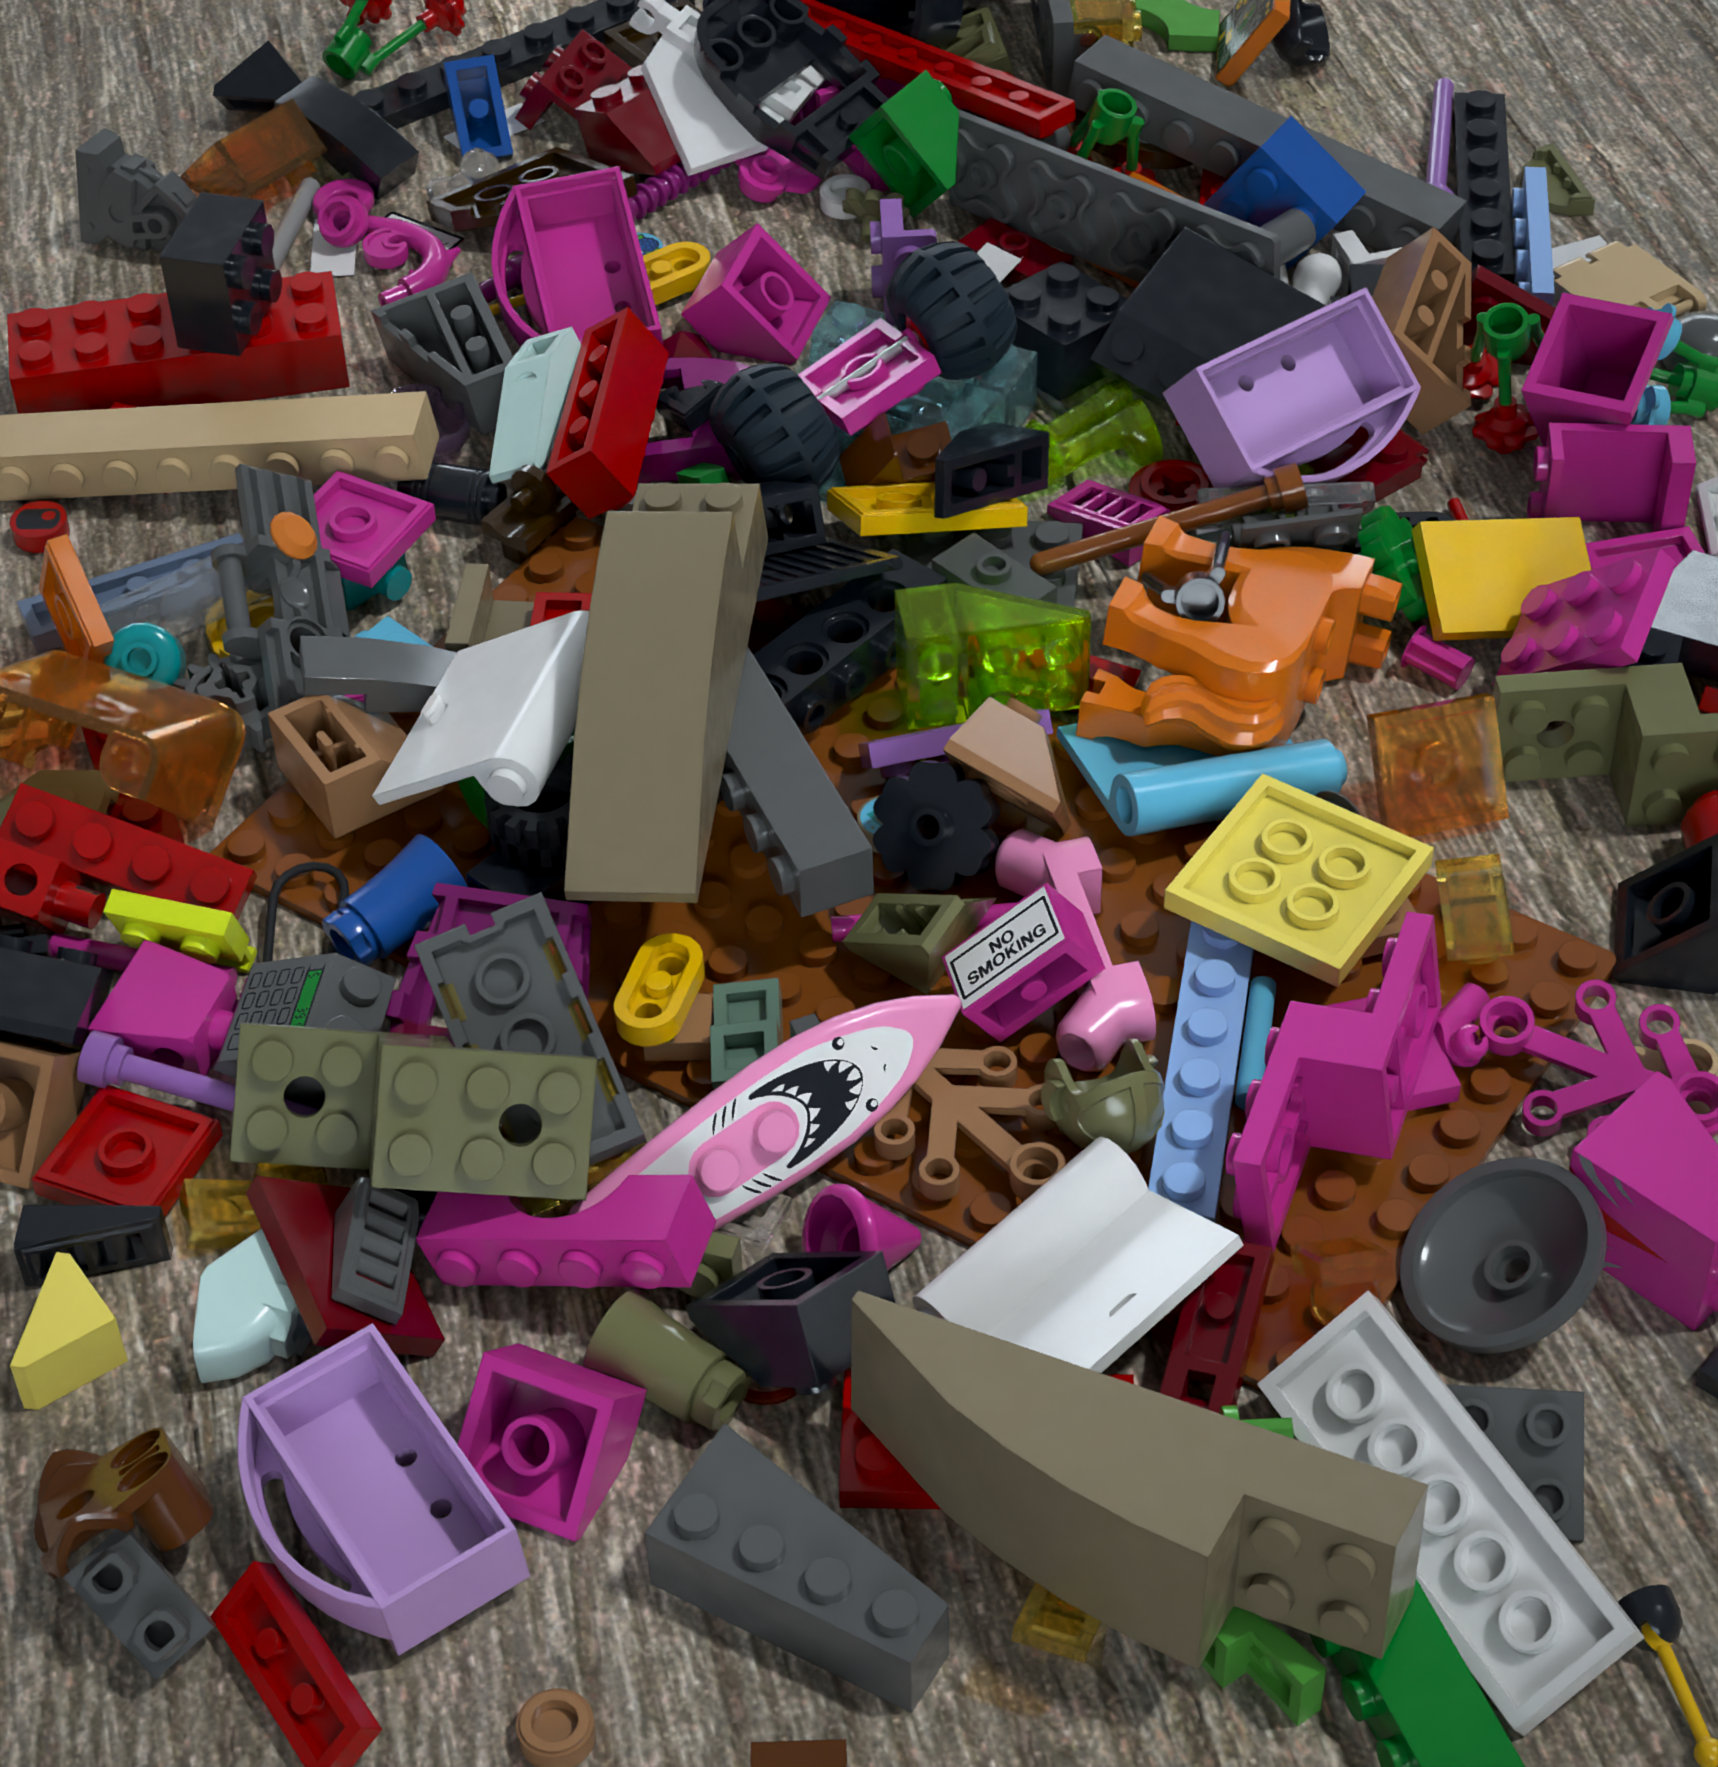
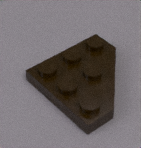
(482, 200)

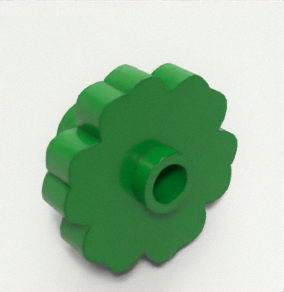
(1395, 557)

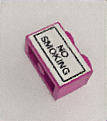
(1023, 962)

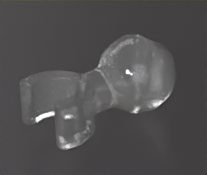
(473, 166)

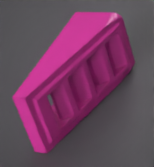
(1122, 506)

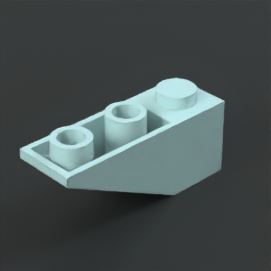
(533, 402)

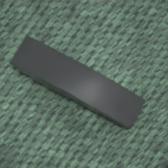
(386, 672)

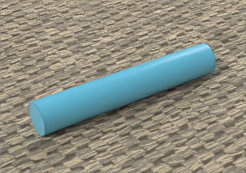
(1256, 1030)

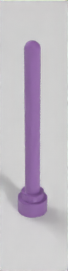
(1440, 134)
(108, 1062)

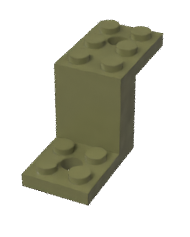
(414, 1110)

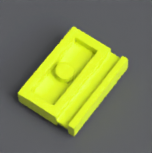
(183, 927)

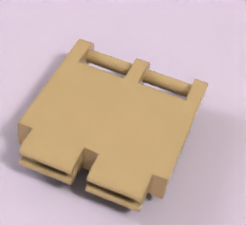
(1627, 278)

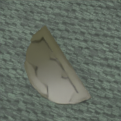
(1565, 190)

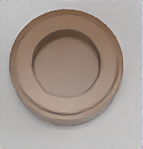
(556, 1729)

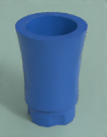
(392, 903)

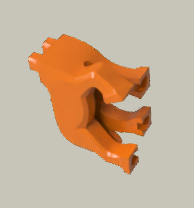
(1242, 681)

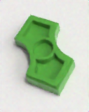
(1181, 24)

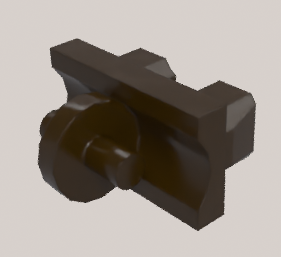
(528, 514)

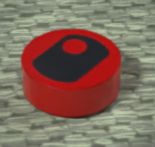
(37, 523)

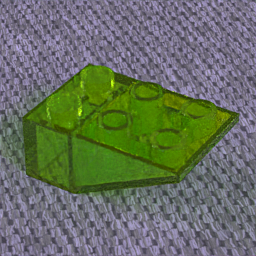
(981, 643)

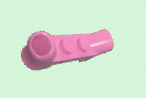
(1115, 1001)

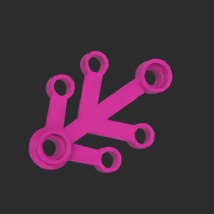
(1612, 1073)

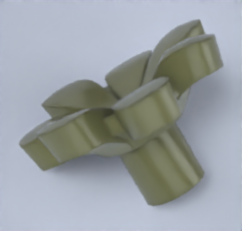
(867, 207)

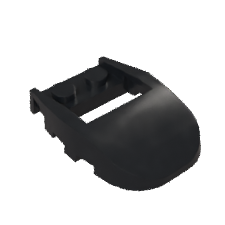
(761, 45)

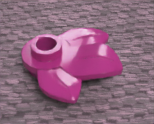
(770, 174)

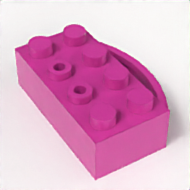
(576, 257)

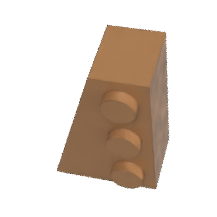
(1425, 304)

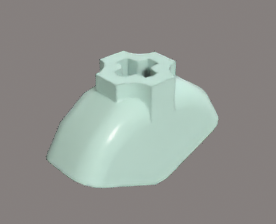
(245, 1313)

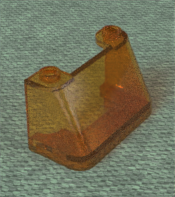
(160, 738)

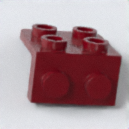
(570, 78)

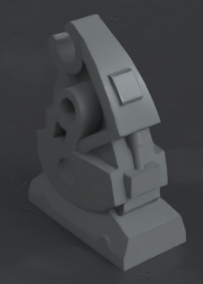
(127, 196)

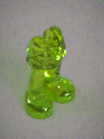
(1106, 424)

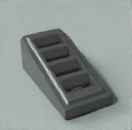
(377, 1240)

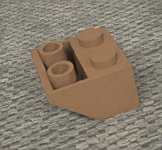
(338, 758)

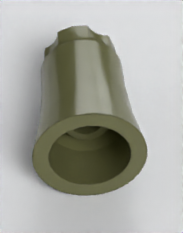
(668, 1360)

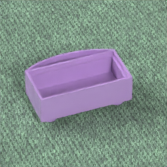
(1297, 396)
(341, 1446)

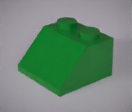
(913, 142)

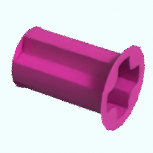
(1437, 659)

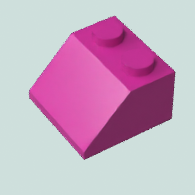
(756, 300)
(548, 1436)

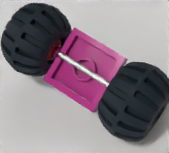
(949, 325)

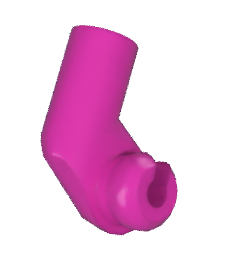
(1457, 1029)

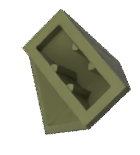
(913, 933)

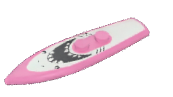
(794, 1106)

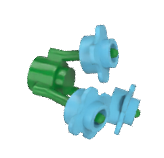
(1691, 383)

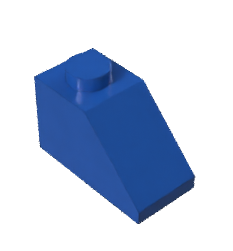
(477, 105)

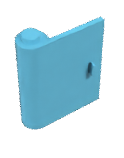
(1186, 787)

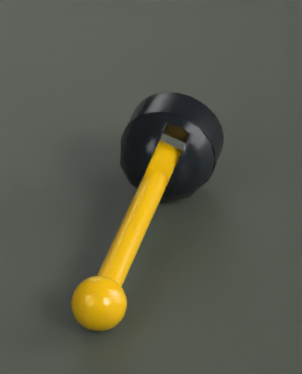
(1660, 1621)

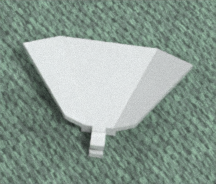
(694, 116)

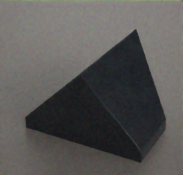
(257, 81)

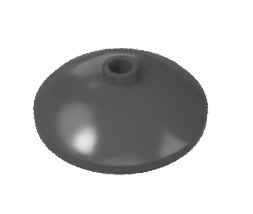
(1485, 1234)

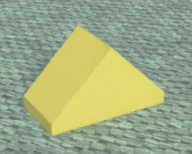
(66, 1337)

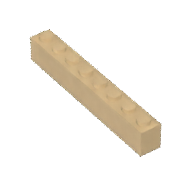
(203, 444)

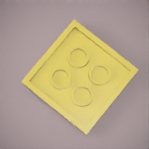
(1299, 879)

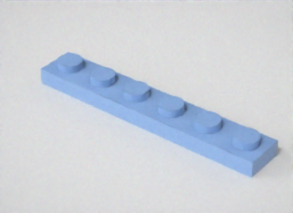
(1202, 1071)

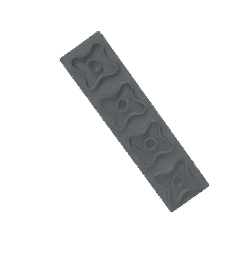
(1097, 209)

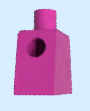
(170, 1008)

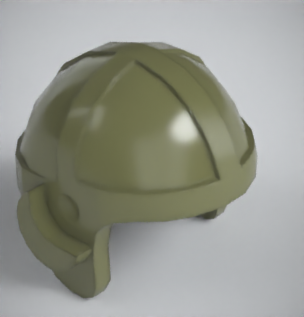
(1119, 1106)

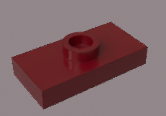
(1034, 253)

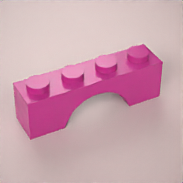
(637, 1236)

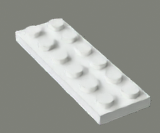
(1489, 1554)

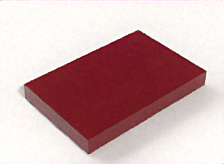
(300, 1232)

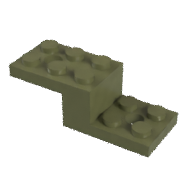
(1618, 723)

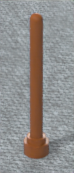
(1279, 491)

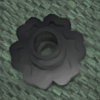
(936, 825)

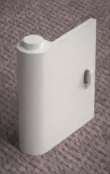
(497, 716)
(1081, 1263)

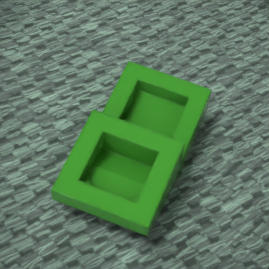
(1271, 1659)

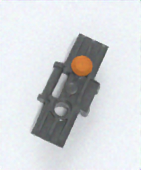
(283, 561)

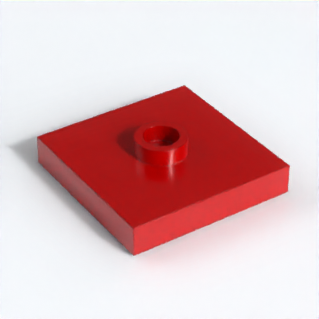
(127, 1152)

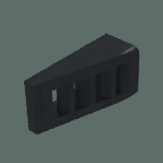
(92, 1235)

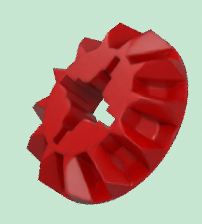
(1174, 477)

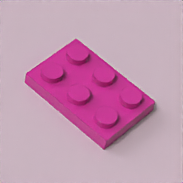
(1589, 618)

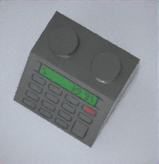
(308, 993)

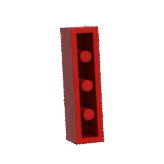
(608, 414)

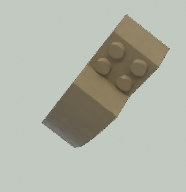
(661, 688)
(1133, 1496)

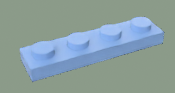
(1533, 235)

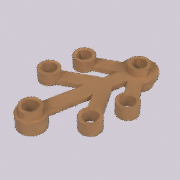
(968, 1110)

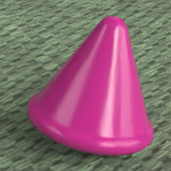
(848, 1221)

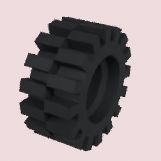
(532, 833)

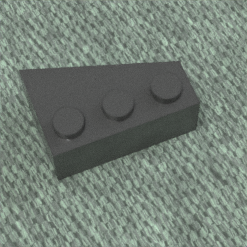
(449, 342)

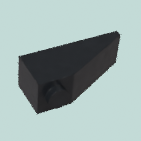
(989, 467)

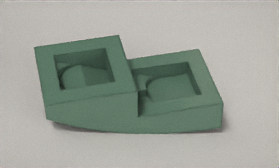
(745, 1025)

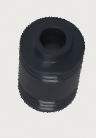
(457, 492)

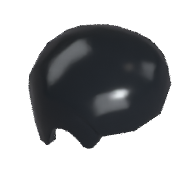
(1304, 37)

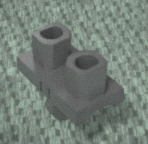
(139, 1601)

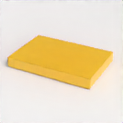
(910, 509)
(1485, 569)

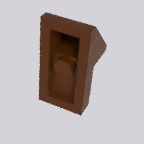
(900, 458)

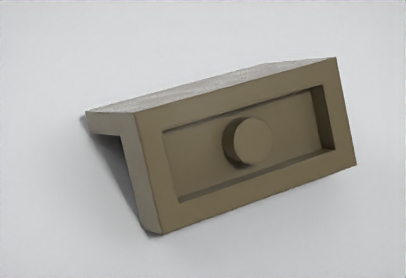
(479, 616)

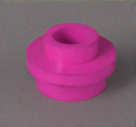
(331, 216)

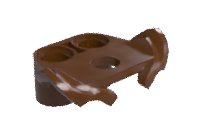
(97, 1493)

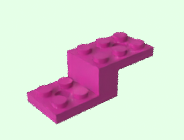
(1336, 1081)

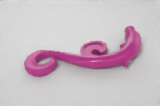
(389, 242)

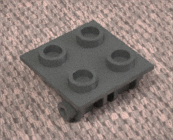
(1320, 528)
(1540, 1440)

